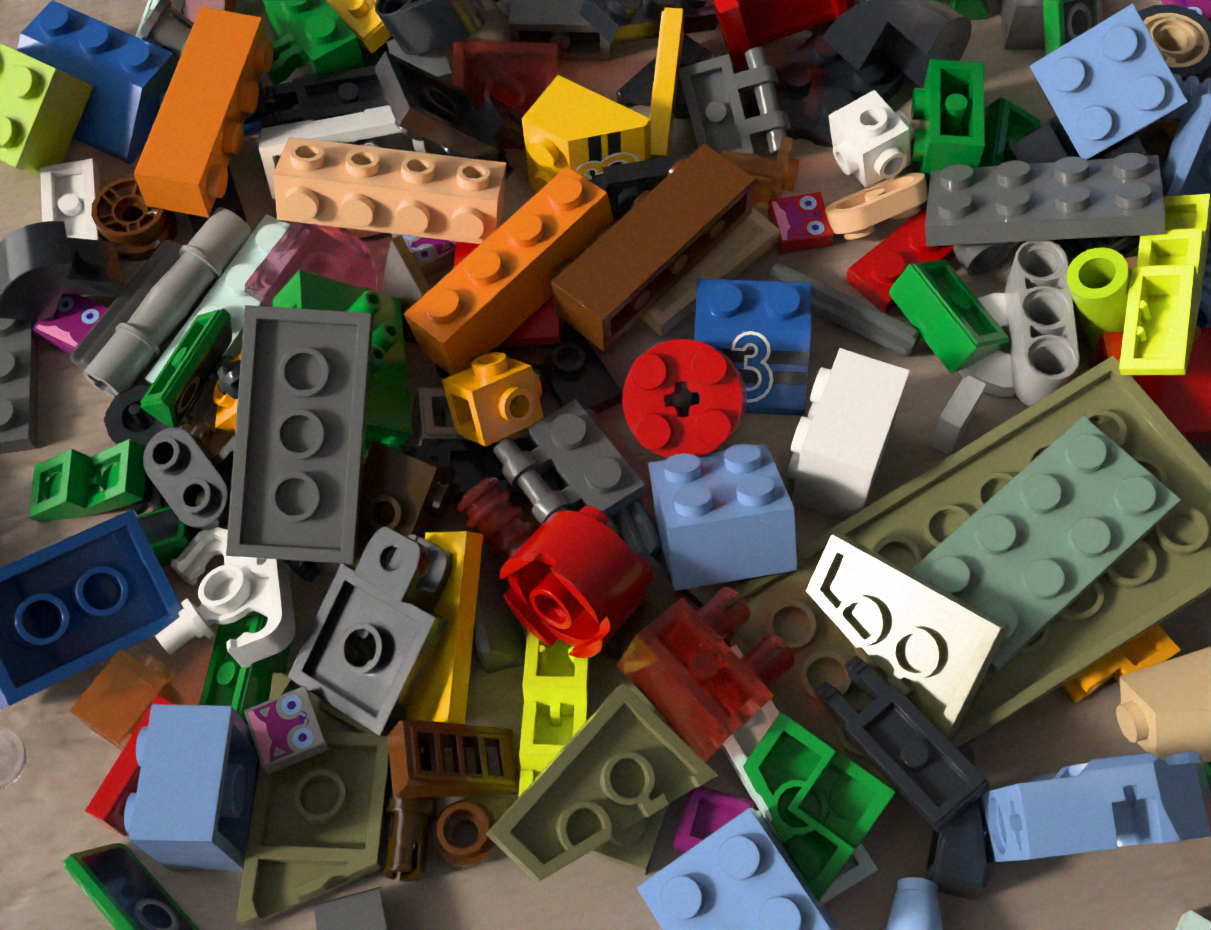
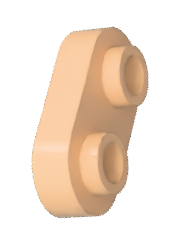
(891, 198)

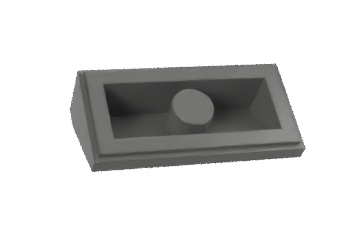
(496, 628)

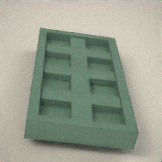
(1049, 534)

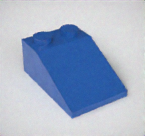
(79, 605)

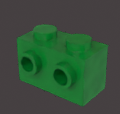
(949, 116)

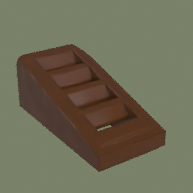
(412, 781)

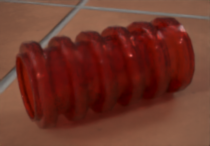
(495, 517)

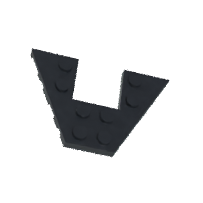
(810, 85)

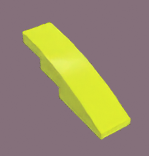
(1167, 290)
(553, 704)

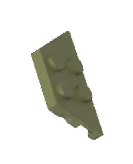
(317, 818)

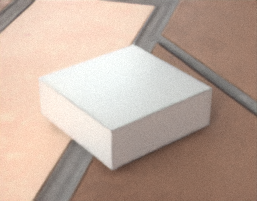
(957, 414)

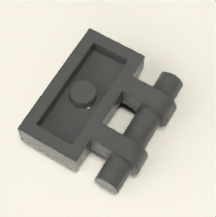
(716, 106)
(580, 459)

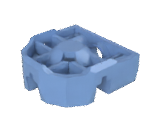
(1099, 807)

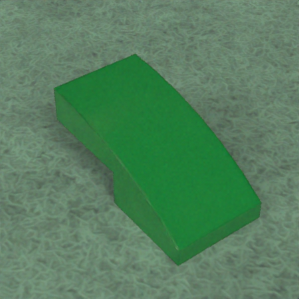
(88, 485)

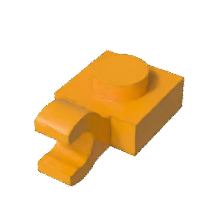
(1141, 653)

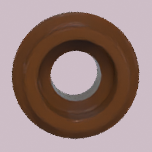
(450, 820)

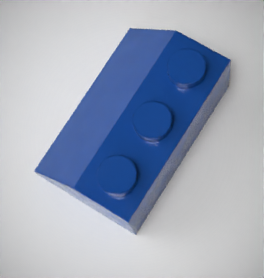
(120, 66)

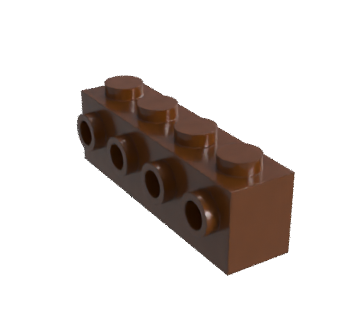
(652, 246)

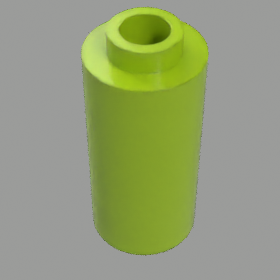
(1099, 291)

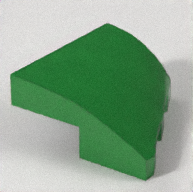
(816, 798)

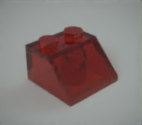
(507, 71)

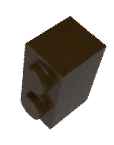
(401, 494)

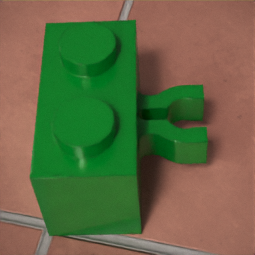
(309, 38)

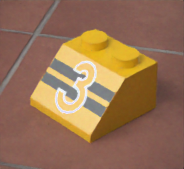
(580, 132)

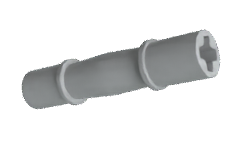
(167, 303)

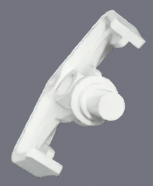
(229, 595)

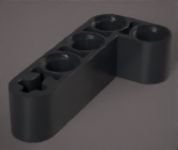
(430, 23)

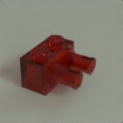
(697, 677)

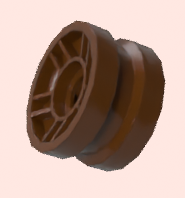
(127, 221)

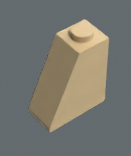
(1169, 706)

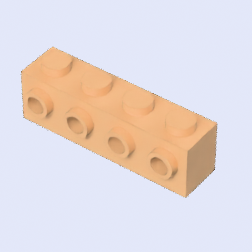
(389, 190)

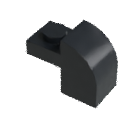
(44, 263)

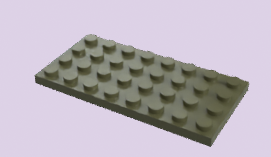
(1138, 593)

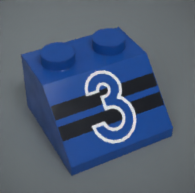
(764, 334)

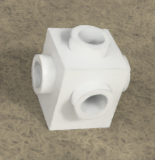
(871, 139)

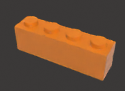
(204, 113)
(508, 273)

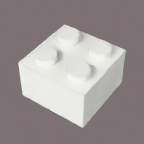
(845, 433)

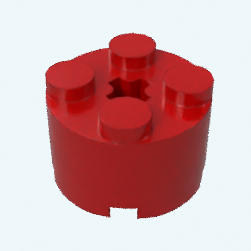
(660, 375)
(576, 581)

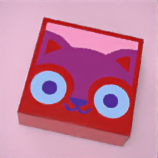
(800, 222)

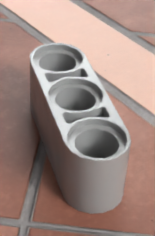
(1040, 294)

